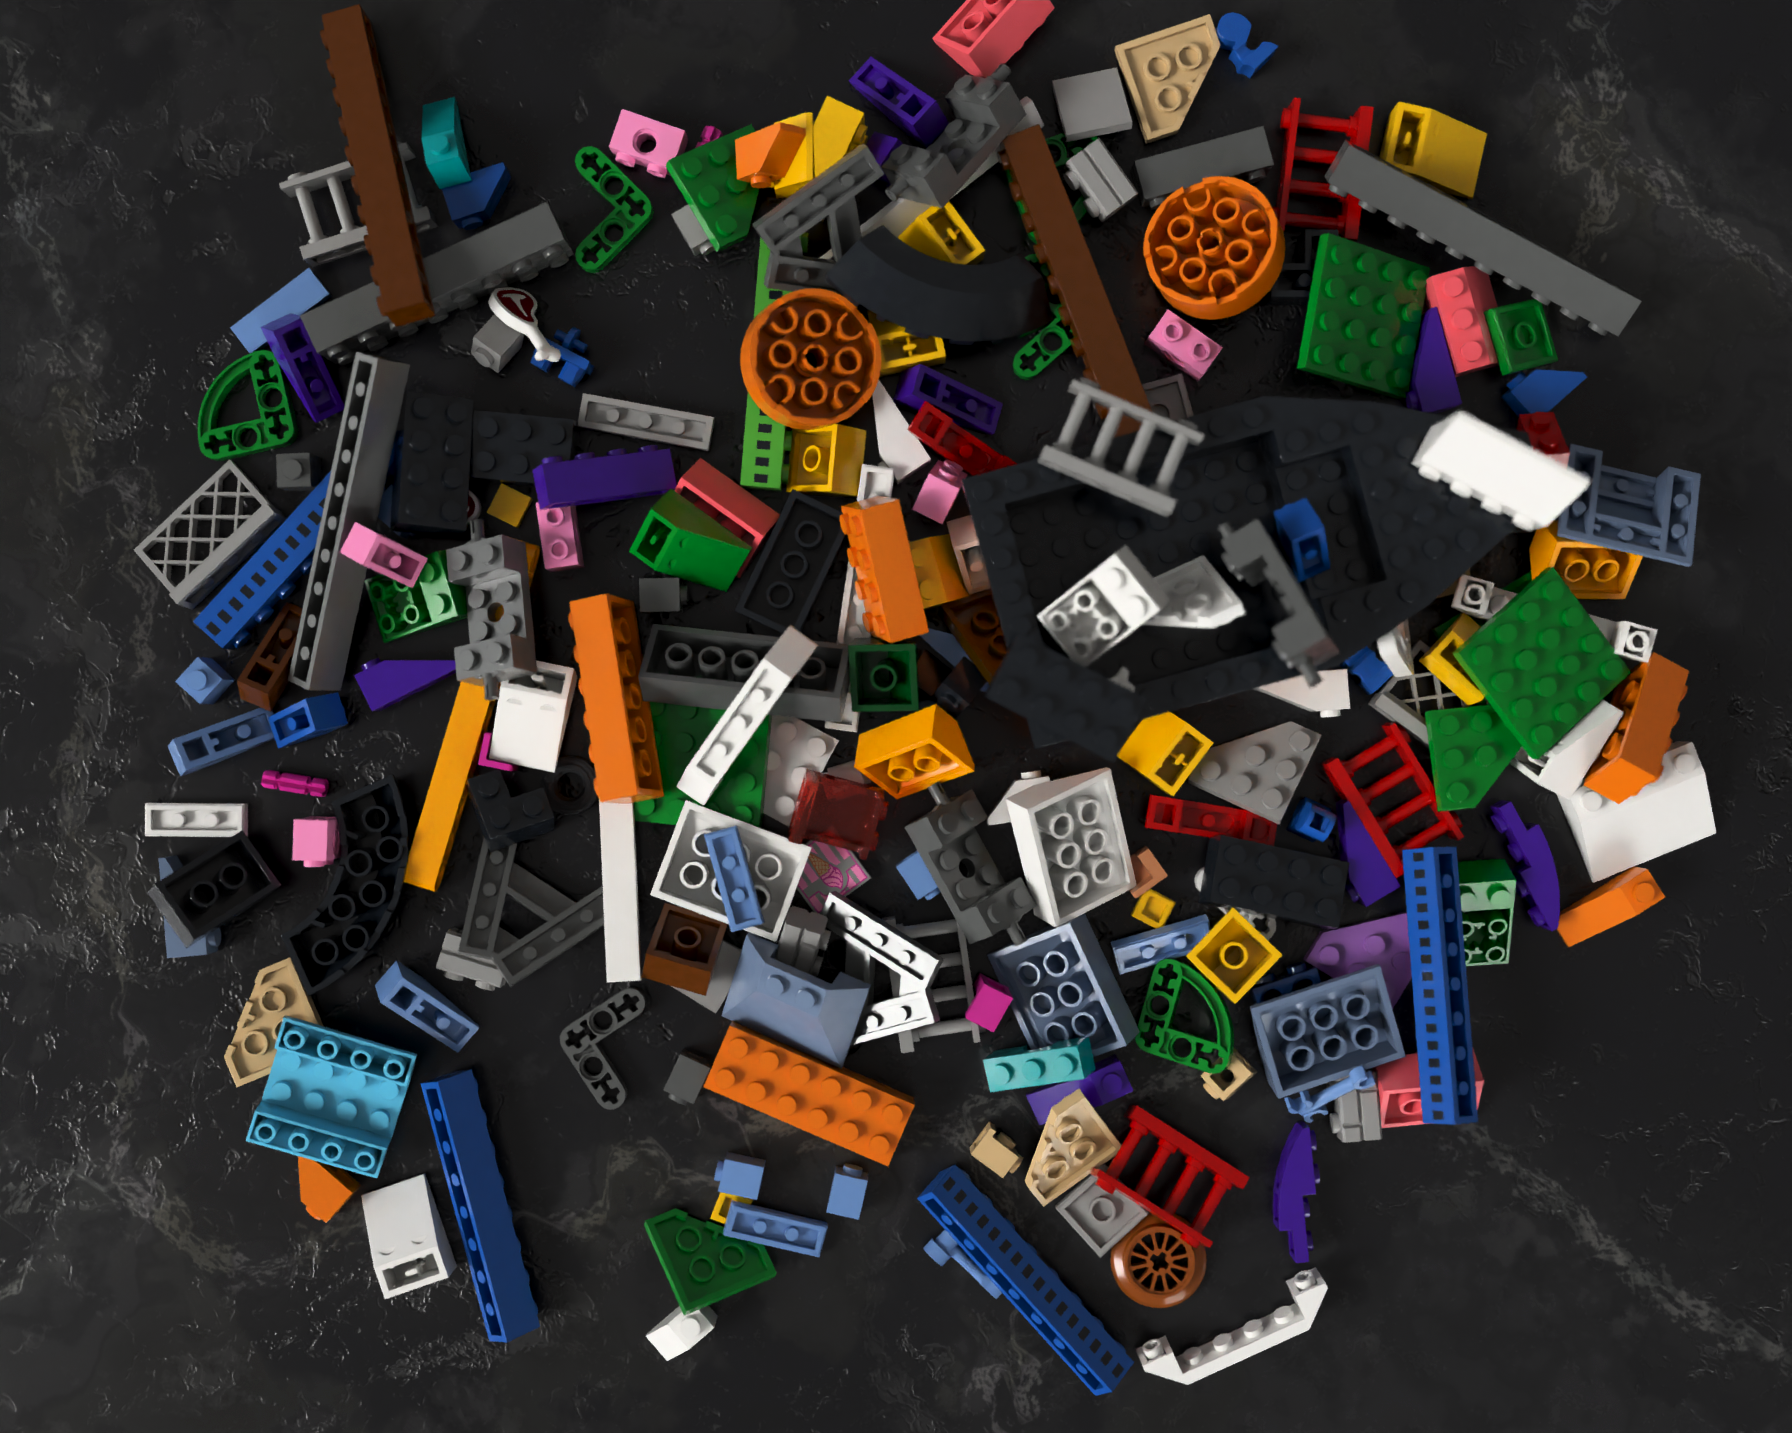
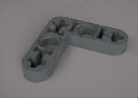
(591, 1047)

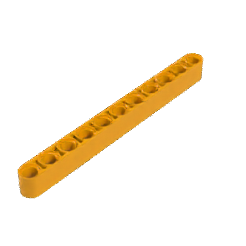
(449, 781)

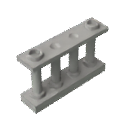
(351, 237)
(1092, 468)
(913, 1035)

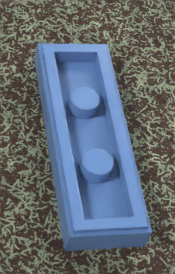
(296, 297)
(734, 878)
(1159, 944)
(775, 1228)

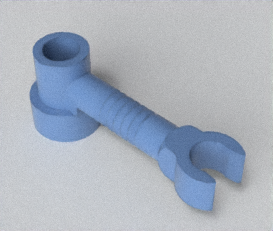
(946, 1247)

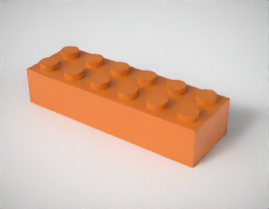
(615, 712)
(810, 1093)

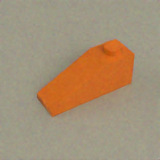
(1609, 905)

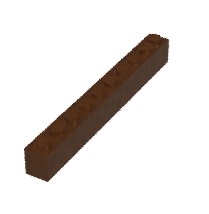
(377, 166)
(1071, 271)

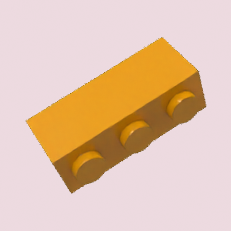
(1584, 567)
(914, 752)

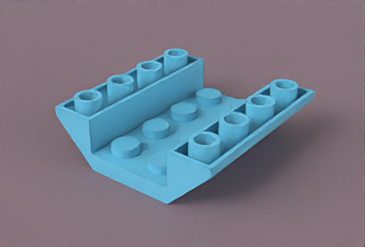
(332, 1097)

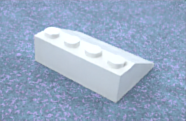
(1498, 471)
(1644, 826)
(1071, 844)
(690, 880)

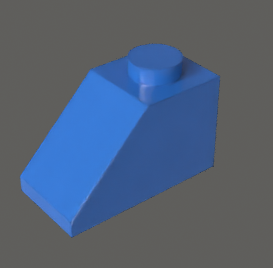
(477, 199)
(1540, 389)
(1303, 539)
(308, 719)

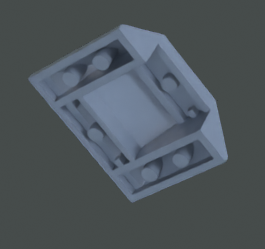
(1632, 509)
(794, 1004)

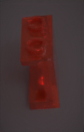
(837, 813)

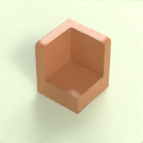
(1146, 871)

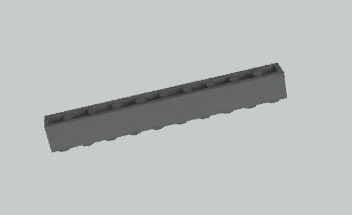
(1480, 238)
(351, 497)

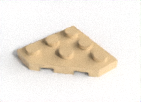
(1166, 73)
(275, 994)
(1069, 1148)

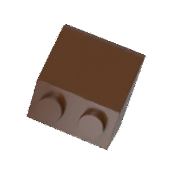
(684, 949)

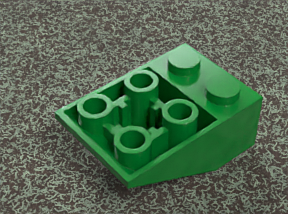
(689, 544)
(427, 605)
(1487, 910)

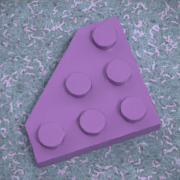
(1364, 945)

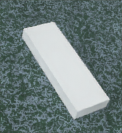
(196, 819)

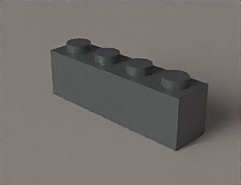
(1236, 156)

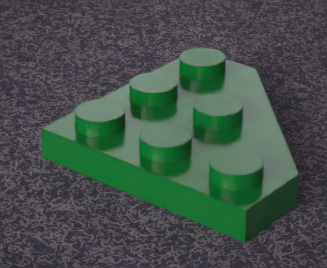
(712, 190)
(1467, 753)
(703, 1262)

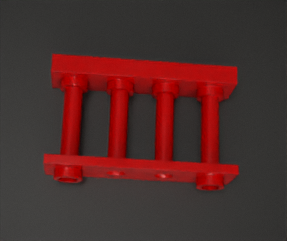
(1358, 129)
(1340, 776)
(1196, 1161)

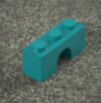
(1048, 1065)

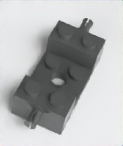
(984, 117)
(493, 576)
(1303, 637)
(982, 899)

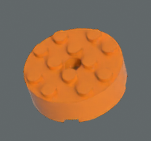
(1244, 240)
(782, 378)

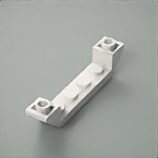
(1483, 601)
(745, 714)
(1229, 1348)

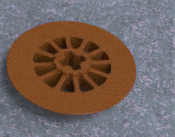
(1148, 1295)

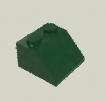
(883, 675)

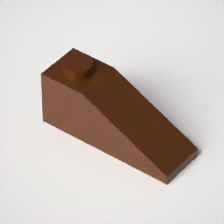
(270, 665)

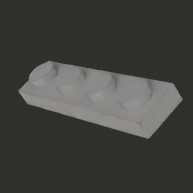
(646, 422)

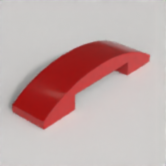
(955, 443)
(1208, 820)

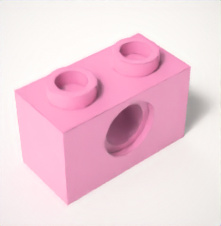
(634, 130)
(1183, 345)
(940, 490)
(560, 538)
(383, 555)
(316, 840)

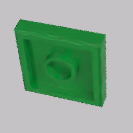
(1520, 336)

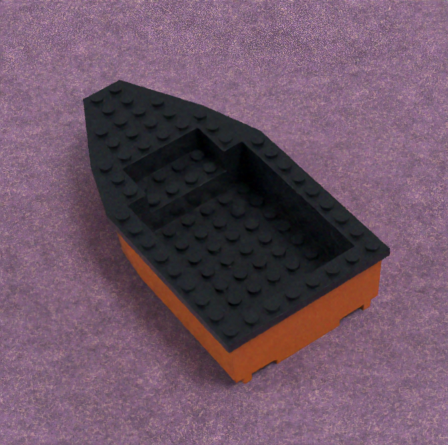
(1386, 527)

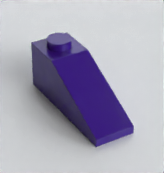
(900, 101)
(303, 366)
(1432, 378)
(956, 400)
(395, 680)
(1368, 872)
(1100, 1087)

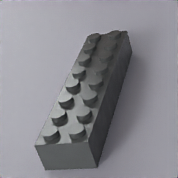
(455, 280)

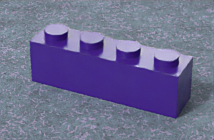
(603, 478)

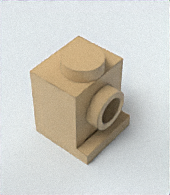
(1218, 1087)
(996, 1151)

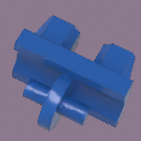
(575, 365)

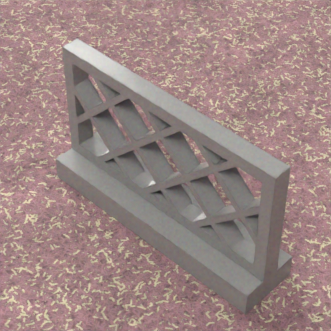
(221, 558)
(1402, 714)

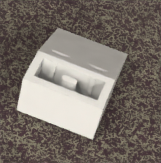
(1103, 607)
(533, 717)
(1572, 755)
(406, 1236)

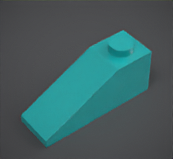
(444, 143)

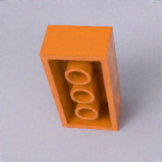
(883, 569)
(1641, 739)

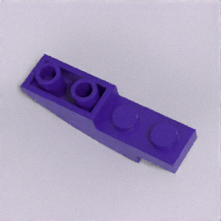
(1537, 873)
(1293, 1179)

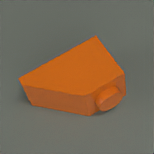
(767, 153)
(324, 1188)

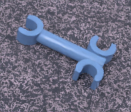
(1310, 1105)

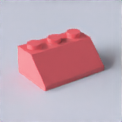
(990, 32)
(1461, 303)
(729, 506)
(1401, 1092)

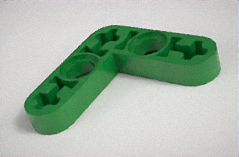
(620, 215)
(1027, 351)

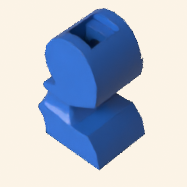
(1233, 35)
(1369, 669)
(1312, 820)

